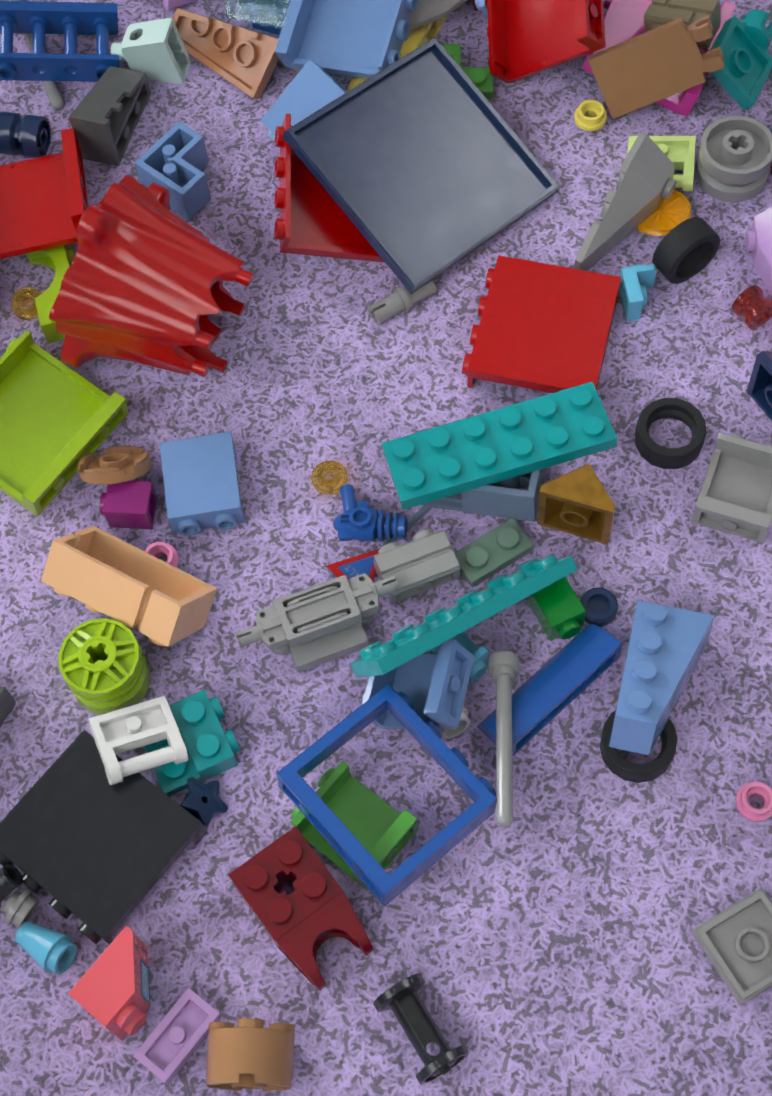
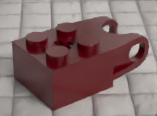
(308, 914)

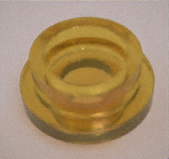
(21, 298)
(329, 486)

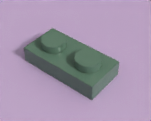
(493, 552)

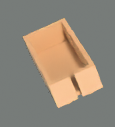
(128, 585)

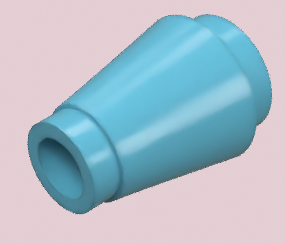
(47, 947)

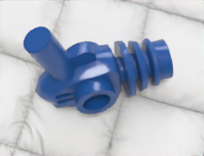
(365, 523)

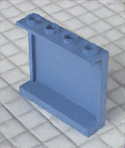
(345, 35)

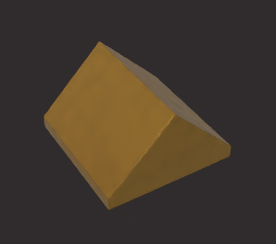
(577, 505)

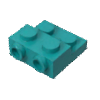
(206, 743)

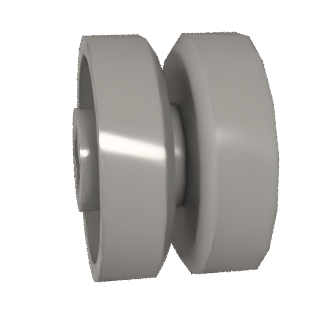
(734, 158)

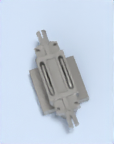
(320, 620)

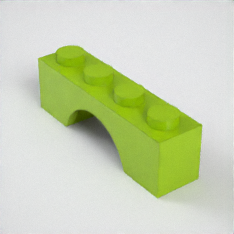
(59, 260)

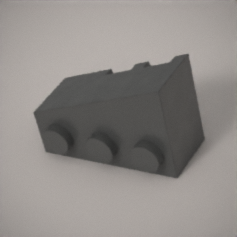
(110, 114)

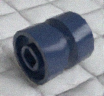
(24, 135)

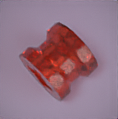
(753, 307)

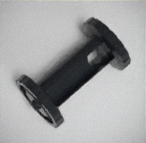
(420, 1027)

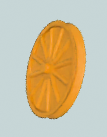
(667, 216)

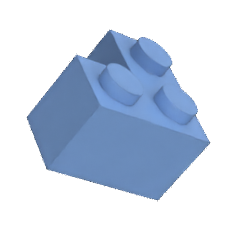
(177, 165)

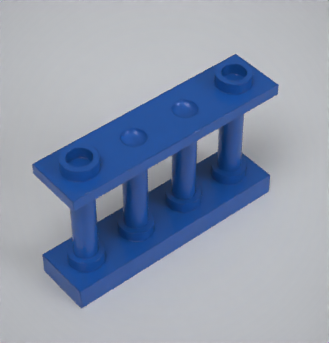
(56, 18)

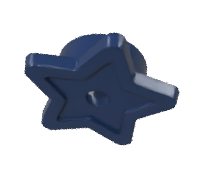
(194, 804)

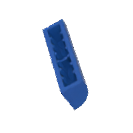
(557, 684)

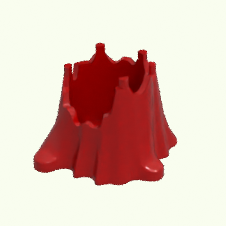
(144, 285)

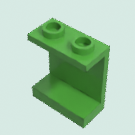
(366, 816)

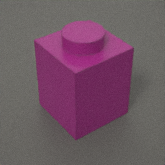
(129, 505)

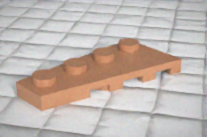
(229, 50)

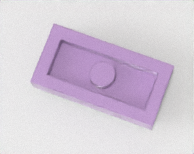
(177, 1036)

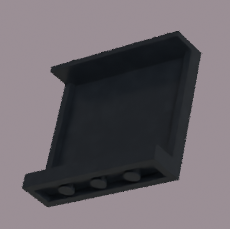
(94, 841)

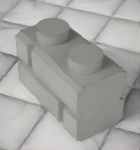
(417, 564)

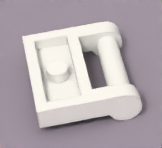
(135, 728)

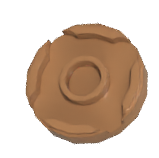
(115, 465)

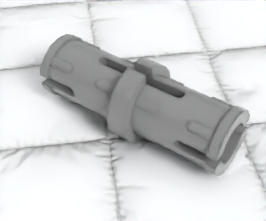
(399, 301)

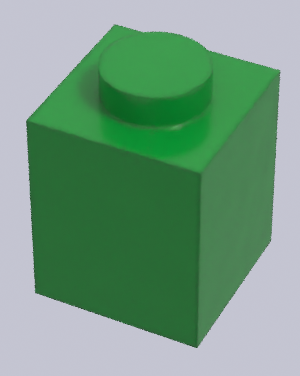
(558, 610)

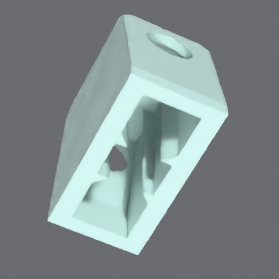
(155, 50)

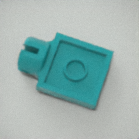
(746, 56)

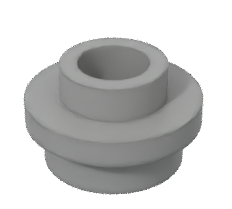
(19, 907)

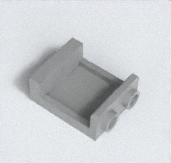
(737, 489)

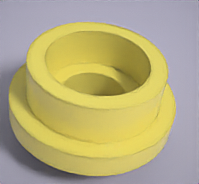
(588, 109)

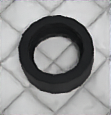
(686, 250)
(670, 457)
(638, 772)

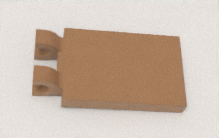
(654, 65)

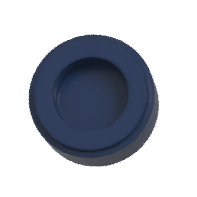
(600, 606)

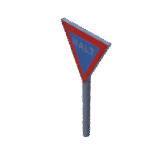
(365, 562)

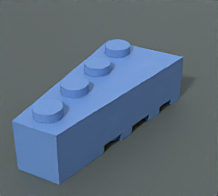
(657, 665)

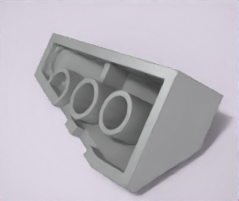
(640, 189)

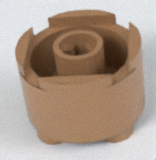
(250, 1055)

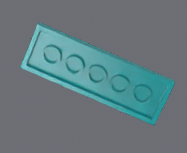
(498, 445)
(470, 610)

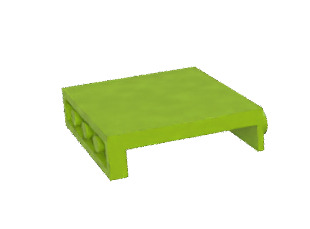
(47, 422)

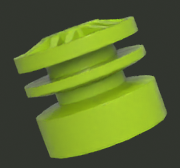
(104, 666)

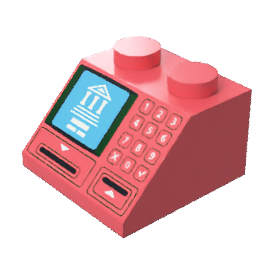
(117, 985)

